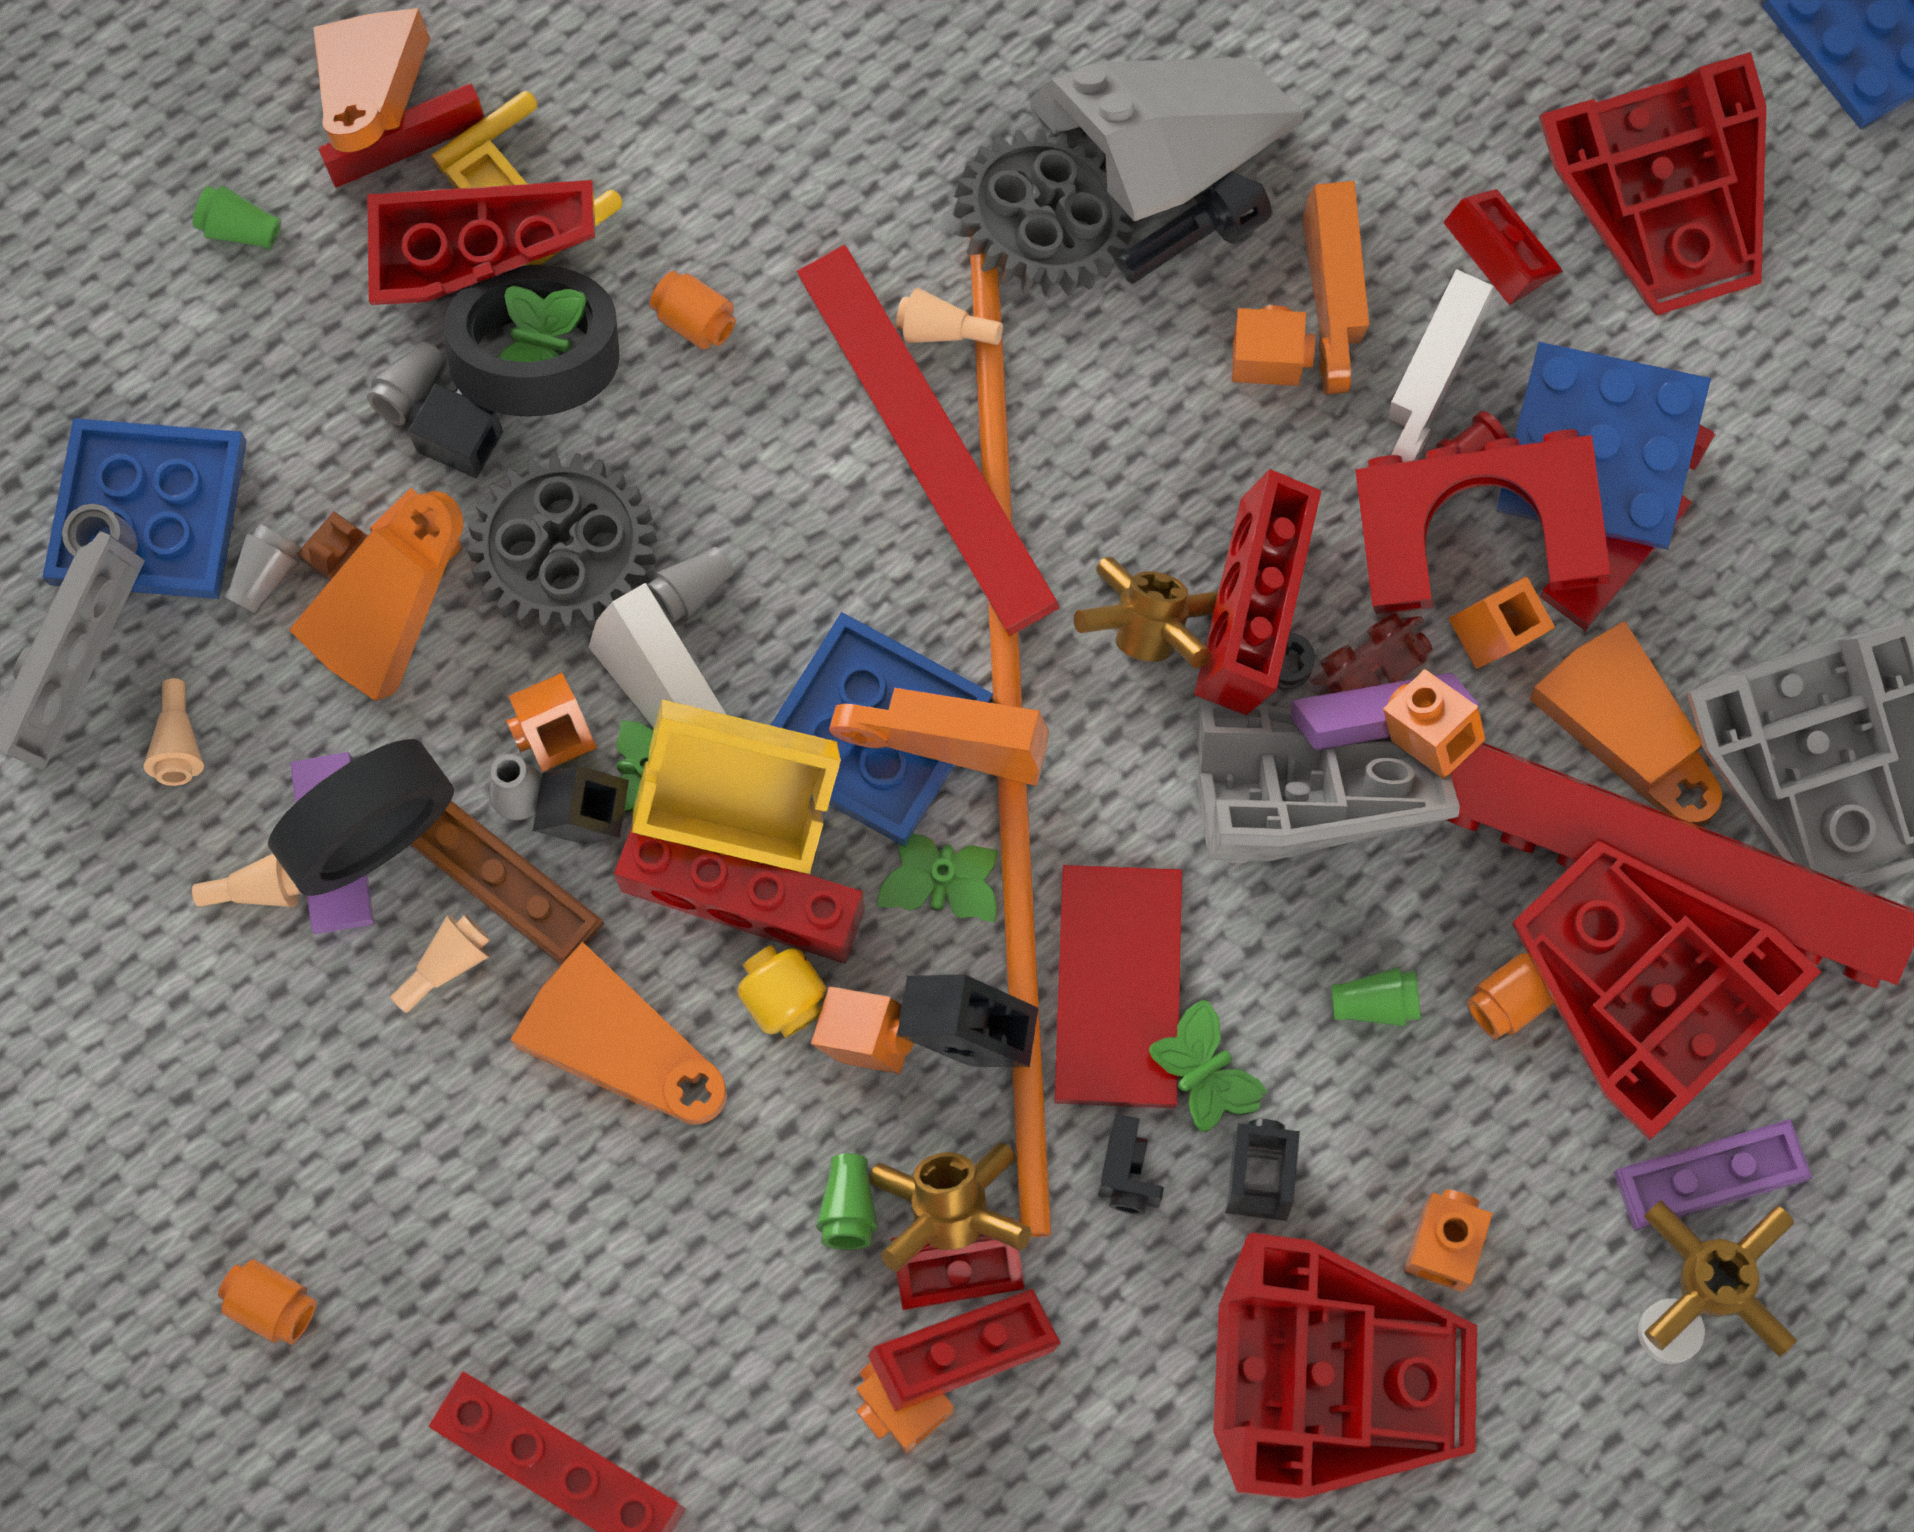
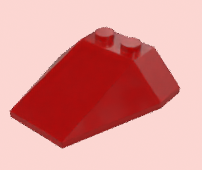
(1672, 179)
(1655, 979)
(1333, 1373)

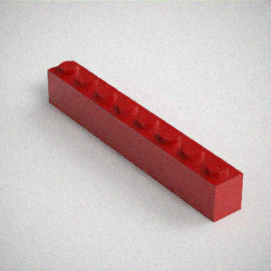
(1571, 815)

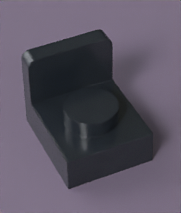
(1125, 1156)

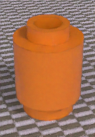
(693, 309)
(1509, 998)
(266, 1302)

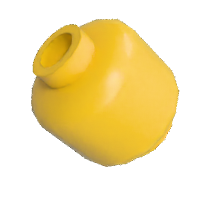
(781, 991)

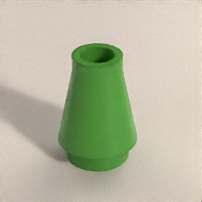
(234, 219)
(1378, 998)
(847, 1206)

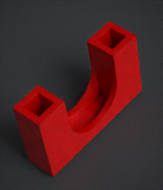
(1550, 475)

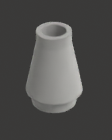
(406, 383)
(261, 567)
(690, 583)
(513, 797)

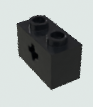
(967, 1021)

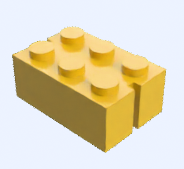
(735, 786)

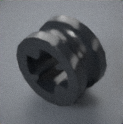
(1305, 663)

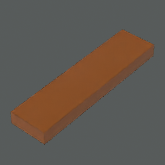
(507, 884)

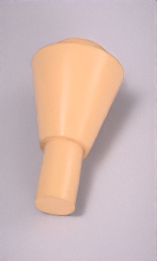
(934, 320)
(173, 747)
(256, 884)
(451, 952)

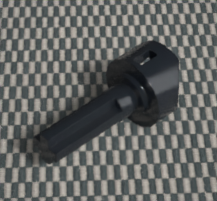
(1216, 210)

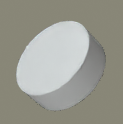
(1682, 1347)

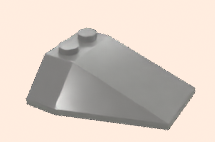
(1168, 123)
(1822, 750)
(1278, 797)

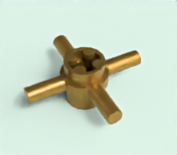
(1149, 615)
(949, 1204)
(1736, 1260)

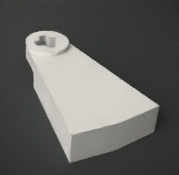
(1438, 361)
(648, 656)

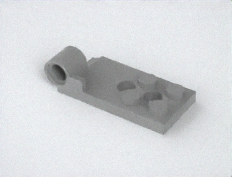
(72, 636)

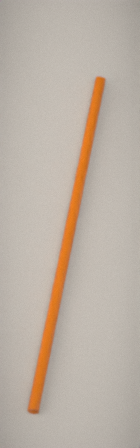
(1012, 795)

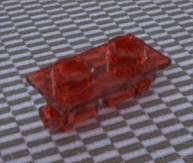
(1390, 647)

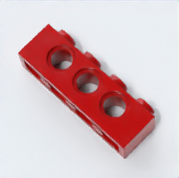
(1258, 592)
(743, 894)
(551, 1462)

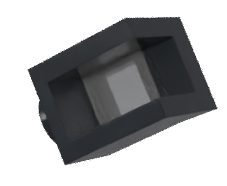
(1263, 1170)

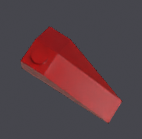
(460, 236)

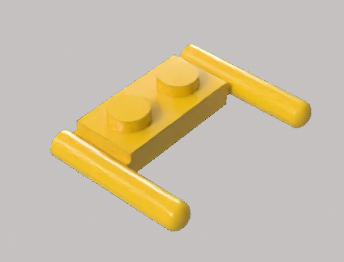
(476, 162)

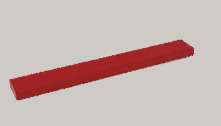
(928, 441)

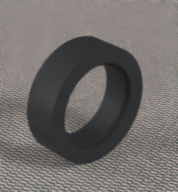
(535, 386)
(360, 817)

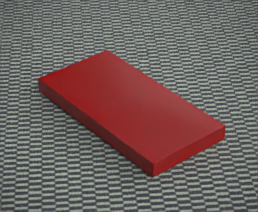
(1117, 985)

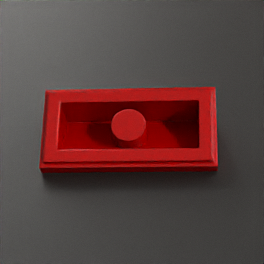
(1501, 245)
(959, 1274)

